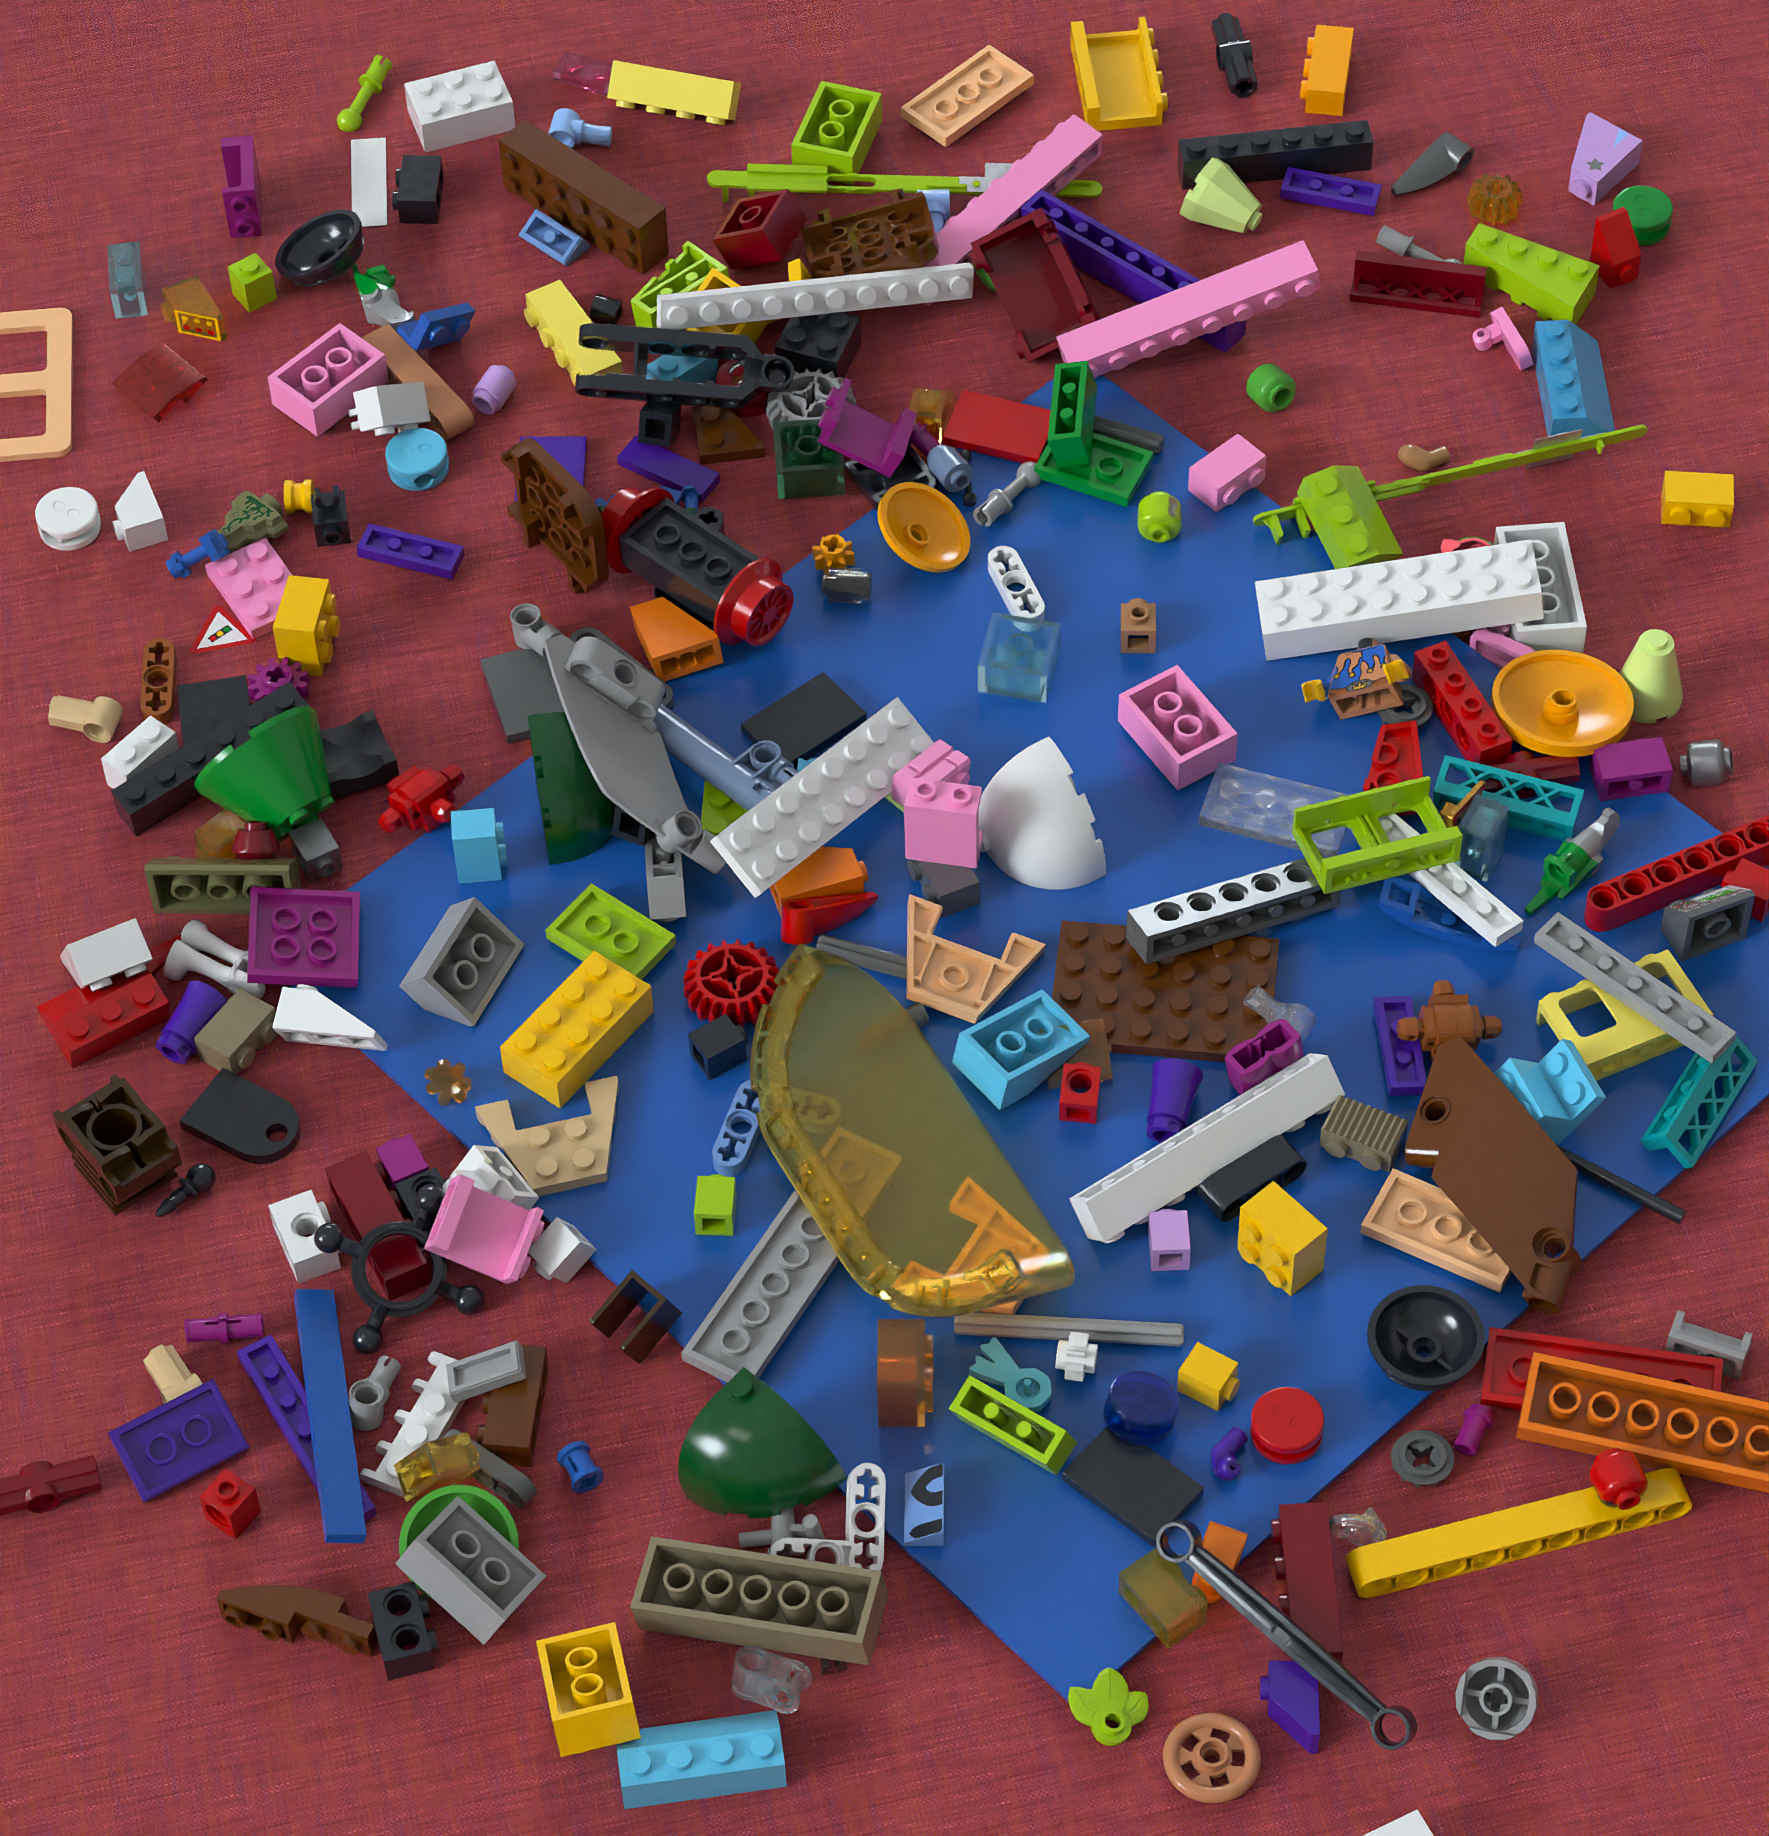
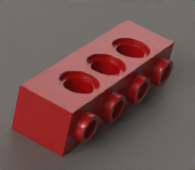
(1460, 705)

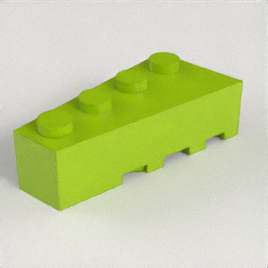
(1533, 274)

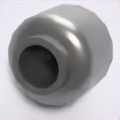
(1707, 763)

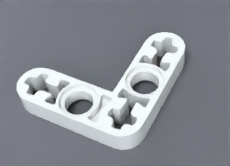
(847, 1550)

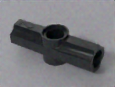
(1234, 55)

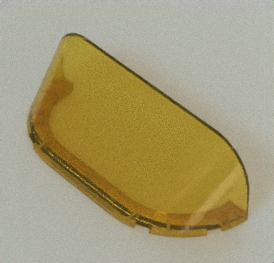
(892, 1149)

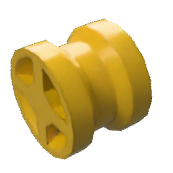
(298, 496)

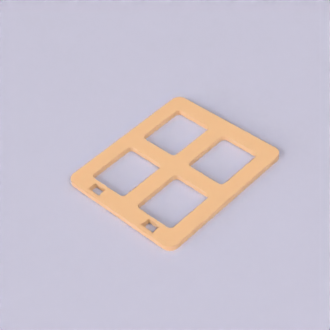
(53, 382)

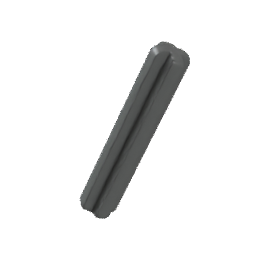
(1128, 434)
(864, 956)

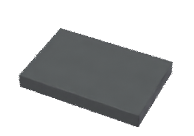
(520, 687)

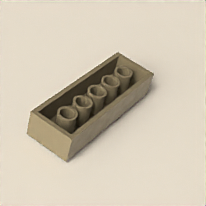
(760, 1600)

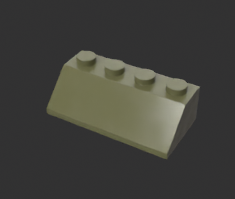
(215, 883)

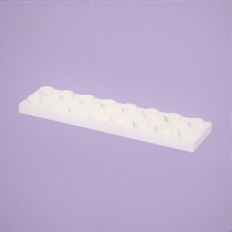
(821, 798)

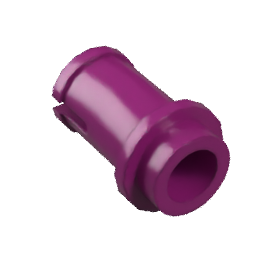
(923, 439)
(1476, 1421)

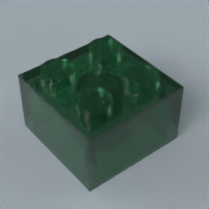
(803, 463)

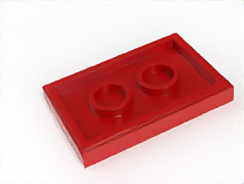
(998, 427)

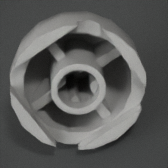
(1497, 1698)

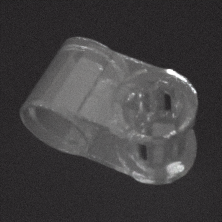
(767, 1678)

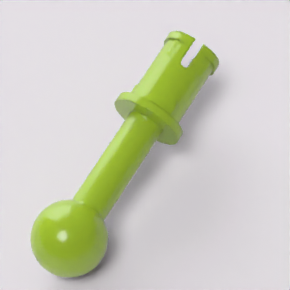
(371, 82)

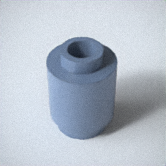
(949, 468)

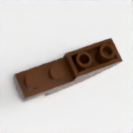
(285, 1610)

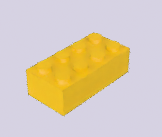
(577, 1029)

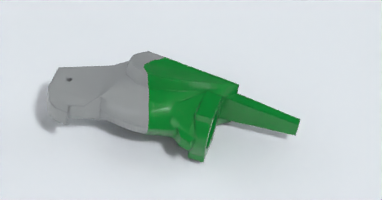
(379, 297)
(1575, 860)

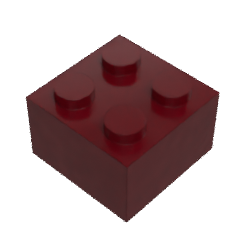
(759, 229)

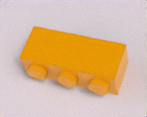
(1327, 70)

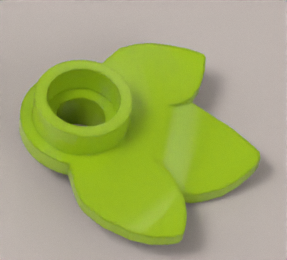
(1108, 1701)

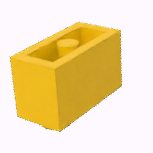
(1697, 499)

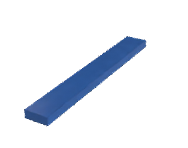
(329, 1416)

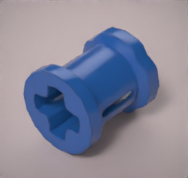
(580, 1466)

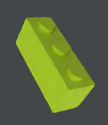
(1013, 1425)

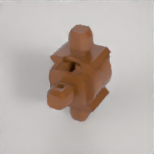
(1446, 1018)

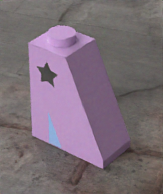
(1602, 159)

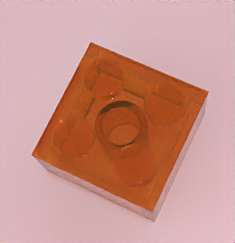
(904, 1373)

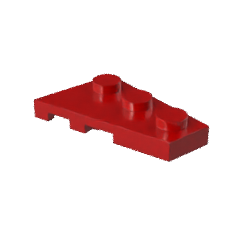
(1395, 757)

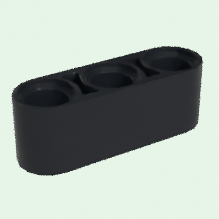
(1249, 1174)

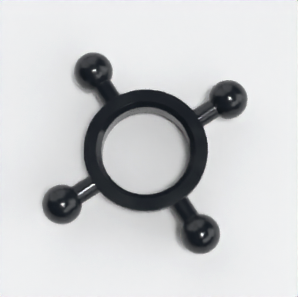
(368, 1337)

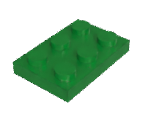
(1111, 475)

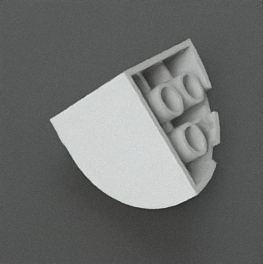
(1038, 823)

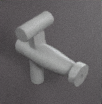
(783, 1527)

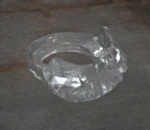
(1361, 1529)

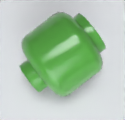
(1271, 388)

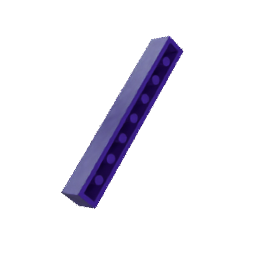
(1121, 261)

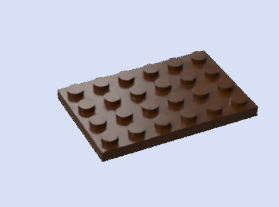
(1168, 1007)

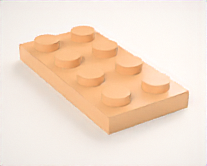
(967, 95)
(1430, 1227)

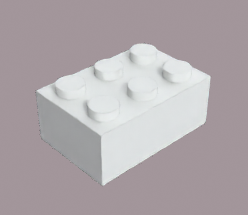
(459, 106)

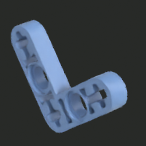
(744, 1142)

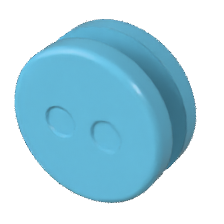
(417, 459)

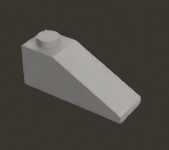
(664, 883)

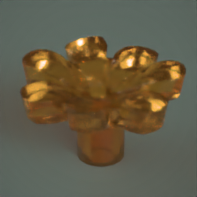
(448, 1081)

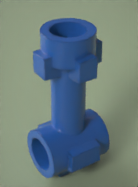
(212, 545)

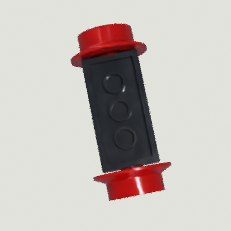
(696, 565)

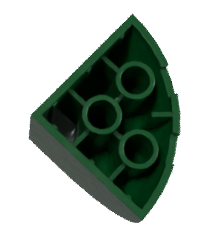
(572, 806)
(754, 1453)

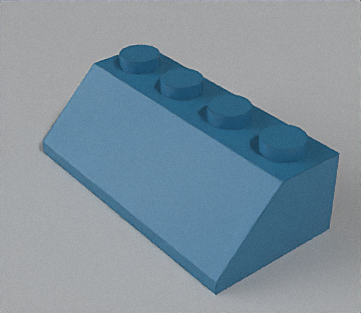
(1570, 379)

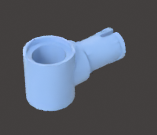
(571, 130)
(939, 206)

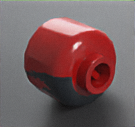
(1618, 1479)

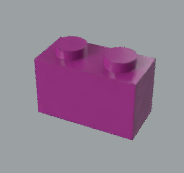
(1631, 769)

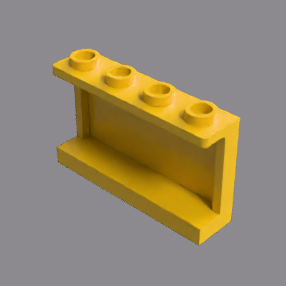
(1118, 77)

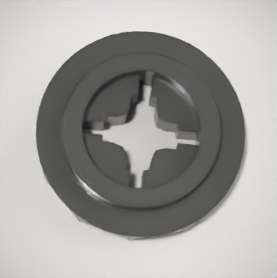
(1417, 700)
(1421, 1444)

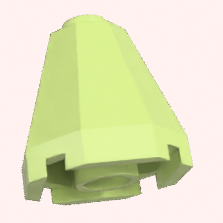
(1221, 200)

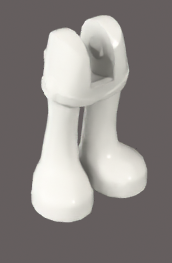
(185, 957)

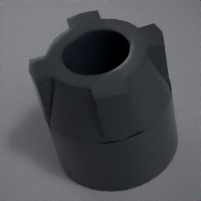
(606, 309)

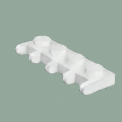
(426, 1422)

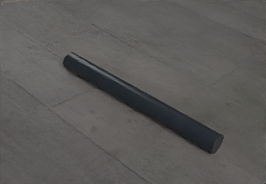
(1625, 1188)

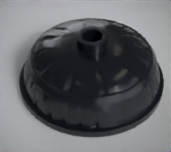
(321, 248)
(1430, 1323)

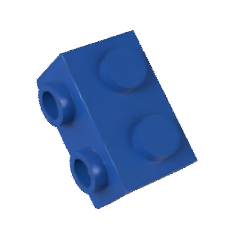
(438, 327)

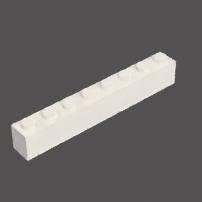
(1205, 1147)

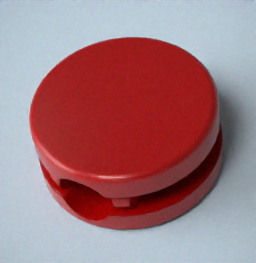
(1287, 1425)

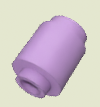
(494, 389)

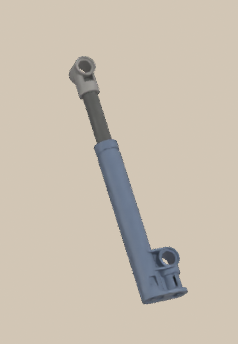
(742, 779)

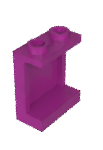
(243, 192)

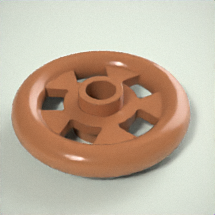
(1200, 1787)

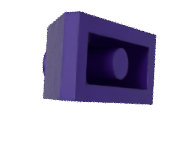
(1293, 1701)

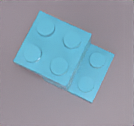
(1555, 1091)

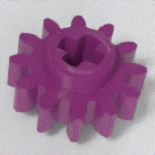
(275, 676)

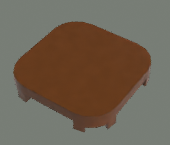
(873, 239)
(557, 514)

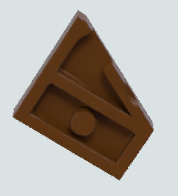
(723, 436)

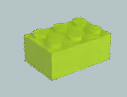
(838, 129)

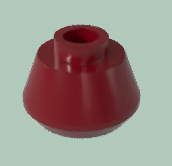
(255, 841)

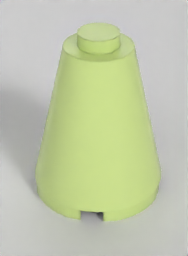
(1653, 677)

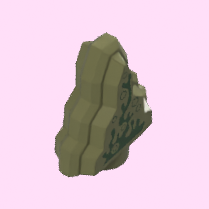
(252, 520)

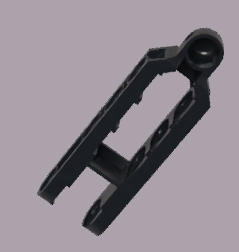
(760, 372)

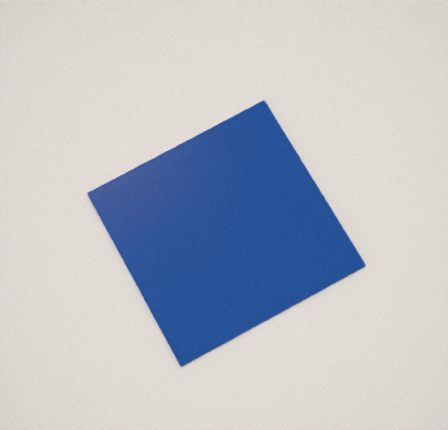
(1018, 1539)

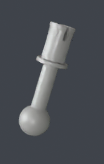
(1404, 245)
(1000, 500)

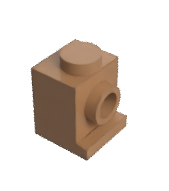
(1138, 618)

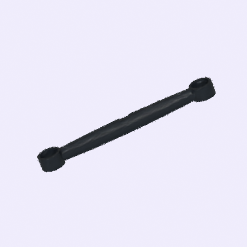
(1286, 1634)

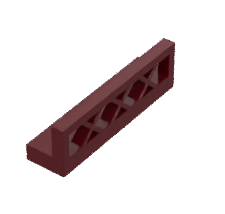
(1418, 278)

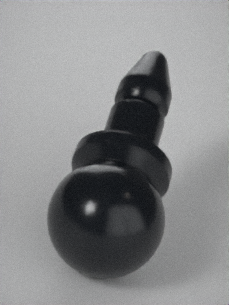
(198, 1180)

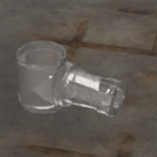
(1296, 1014)

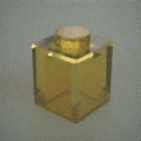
(217, 835)

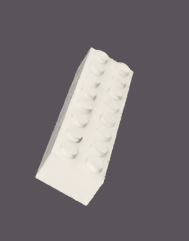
(1399, 599)

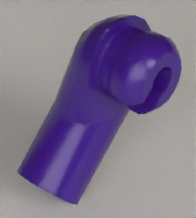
(1224, 1457)

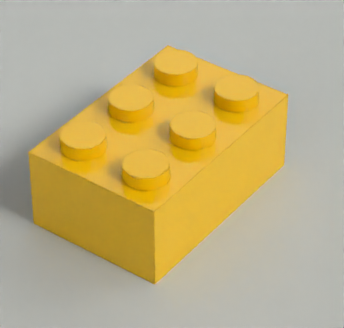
(588, 1689)

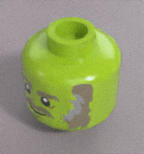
(1159, 517)

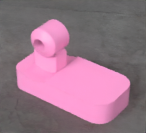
(1503, 330)
(1496, 645)

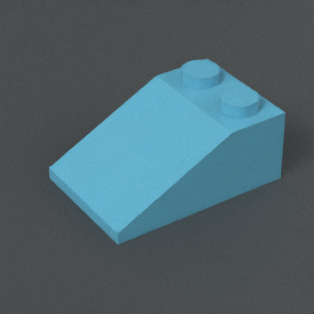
(1010, 1056)

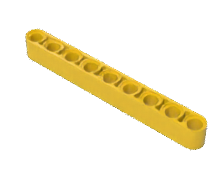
(1510, 1536)

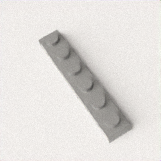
(1635, 987)

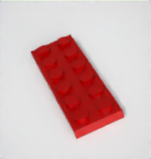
(1511, 1354)

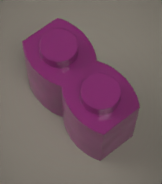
(1265, 1055)

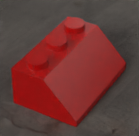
(96, 1021)

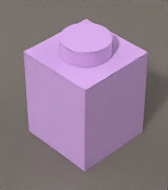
(1169, 1240)

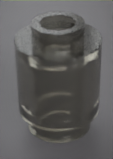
(847, 585)

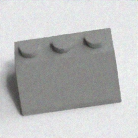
(462, 963)
(470, 1569)

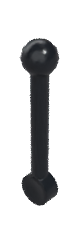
(969, 498)

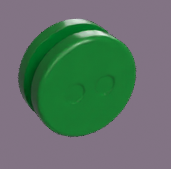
(1648, 211)

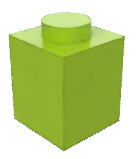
(252, 282)
(715, 1205)

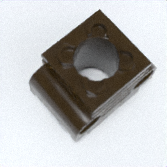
(118, 1145)

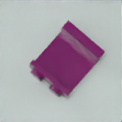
(864, 435)

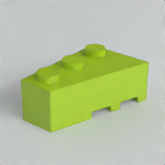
(681, 275)

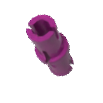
(224, 1328)

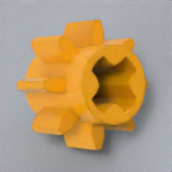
(833, 553)

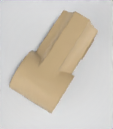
(95, 719)
(170, 1372)

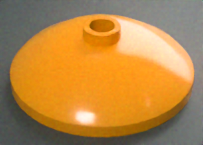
(923, 527)

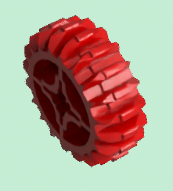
(713, 995)

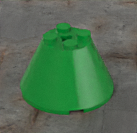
(274, 774)

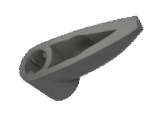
(1435, 163)

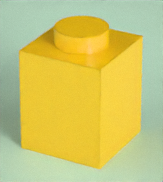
(1208, 1377)

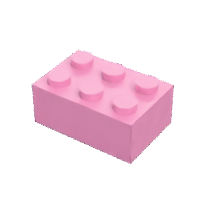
(321, 379)
(1177, 727)

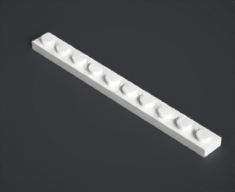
(814, 296)

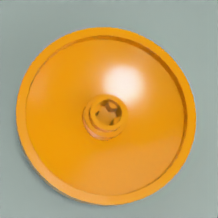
(1562, 702)

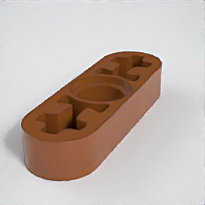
(152, 670)

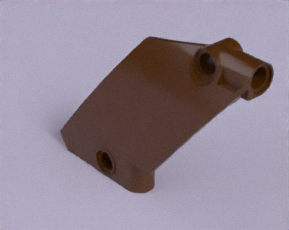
(1498, 1171)

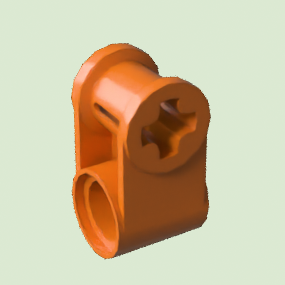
(1227, 1546)

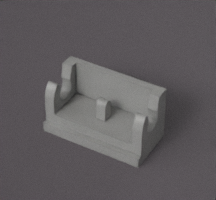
(1704, 1342)

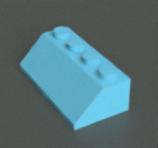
(702, 1760)

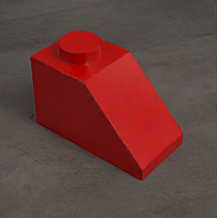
(1615, 248)

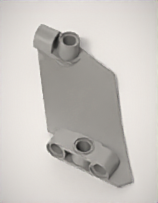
(612, 717)

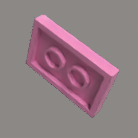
(251, 584)

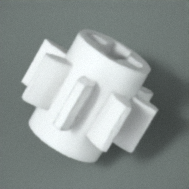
(1076, 1356)

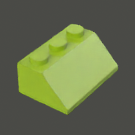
(1347, 517)

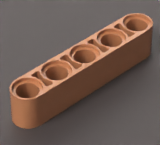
(447, 410)

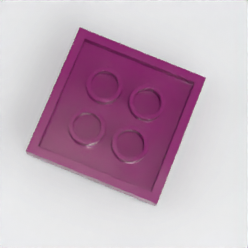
(303, 937)

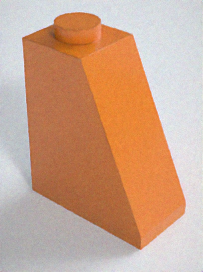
(674, 640)
(822, 873)

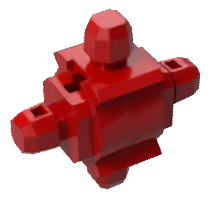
(421, 799)

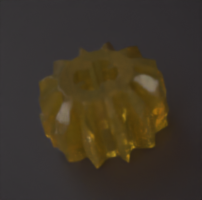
(1494, 199)

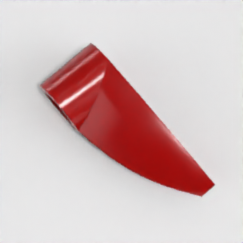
(819, 914)

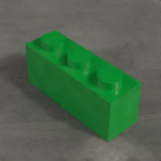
(1072, 413)

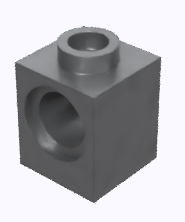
(315, 850)

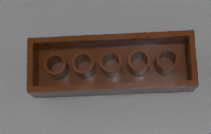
(584, 197)

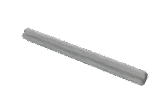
(1060, 1328)

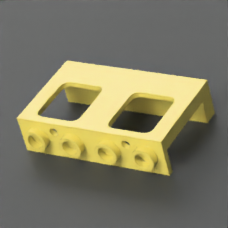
(1633, 1037)

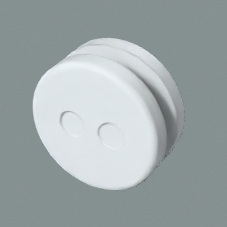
(68, 518)

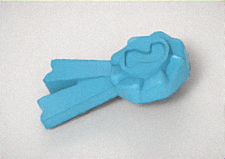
(1024, 1386)

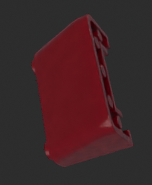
(1035, 282)

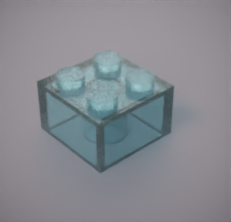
(1019, 657)

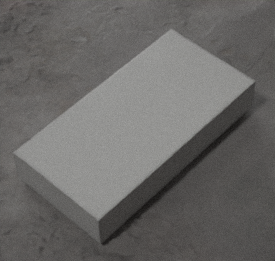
(486, 1371)

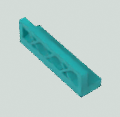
(1522, 815)
(1681, 1106)

